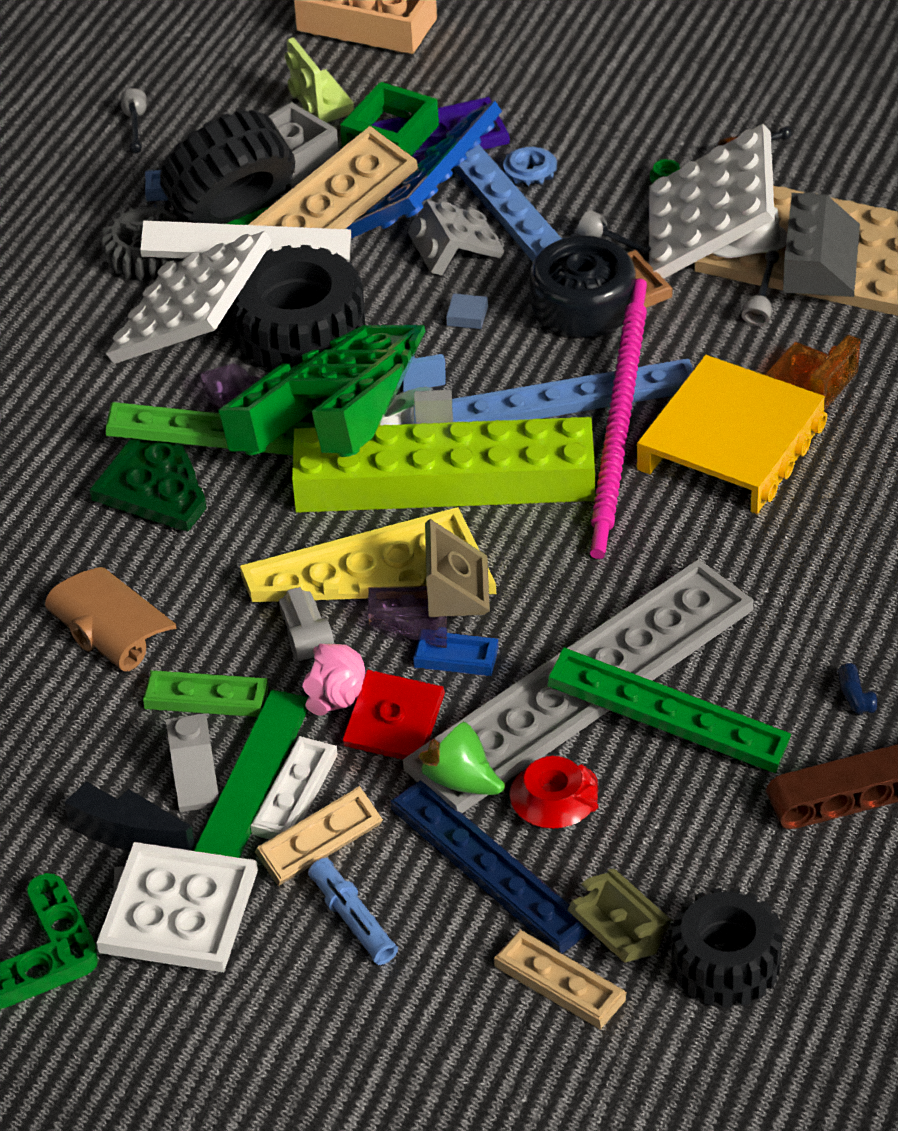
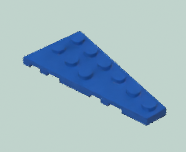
(433, 170)

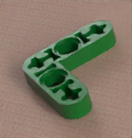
(54, 955)

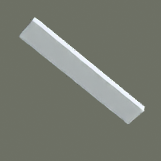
(185, 238)

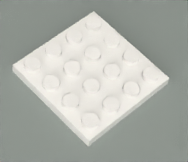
(711, 202)
(189, 297)

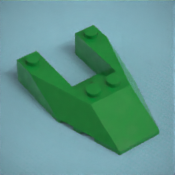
(341, 386)

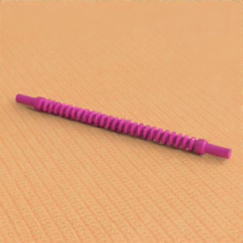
(618, 420)

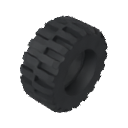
(227, 169)
(292, 279)

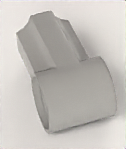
(304, 623)

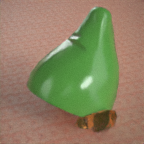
(461, 763)

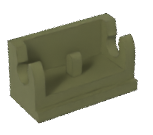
(620, 916)

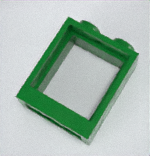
(398, 102)

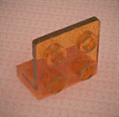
(817, 370)

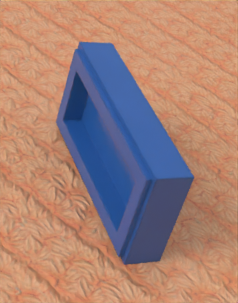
(462, 655)

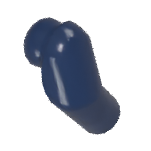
(852, 690)

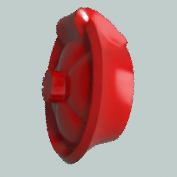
(554, 792)

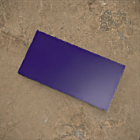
(448, 118)

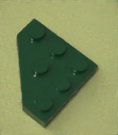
(153, 483)

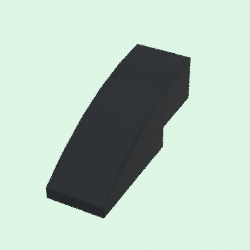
(125, 820)

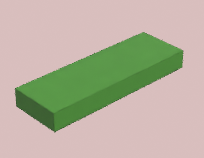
(205, 693)

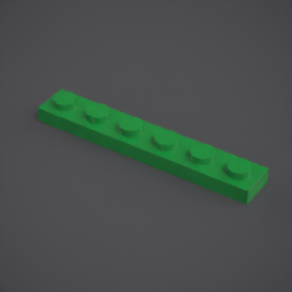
(669, 710)

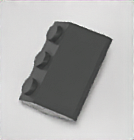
(820, 247)

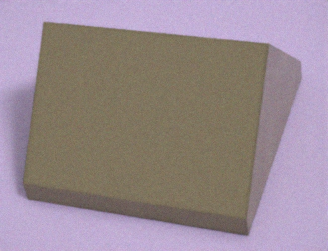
(454, 574)

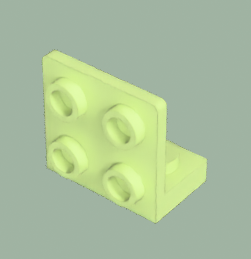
(315, 88)

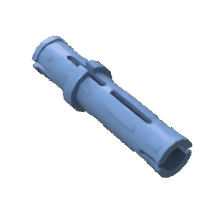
(329, 879)

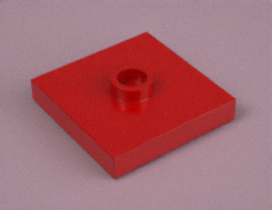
(393, 715)

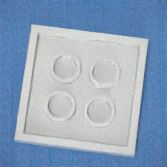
(178, 907)

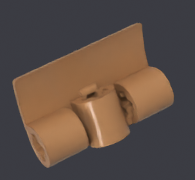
(107, 616)

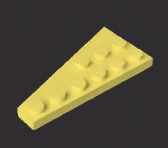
(354, 563)

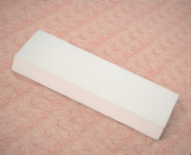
(294, 787)

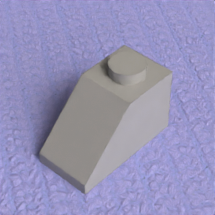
(192, 762)

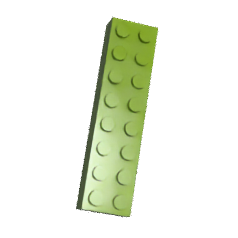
(449, 466)

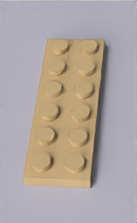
(343, 185)

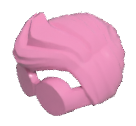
(333, 678)

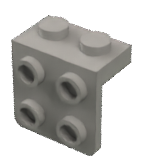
(444, 229)

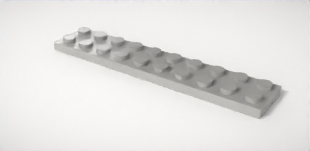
(641, 639)

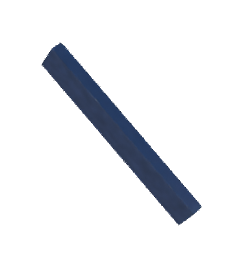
(490, 866)

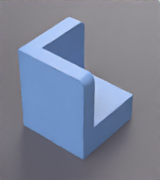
(425, 372)

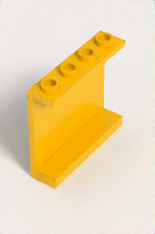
(735, 428)

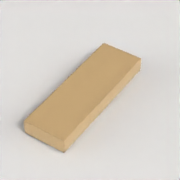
(318, 836)
(560, 979)

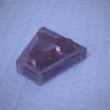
(406, 613)

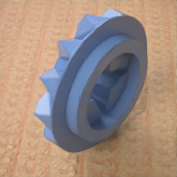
(519, 160)

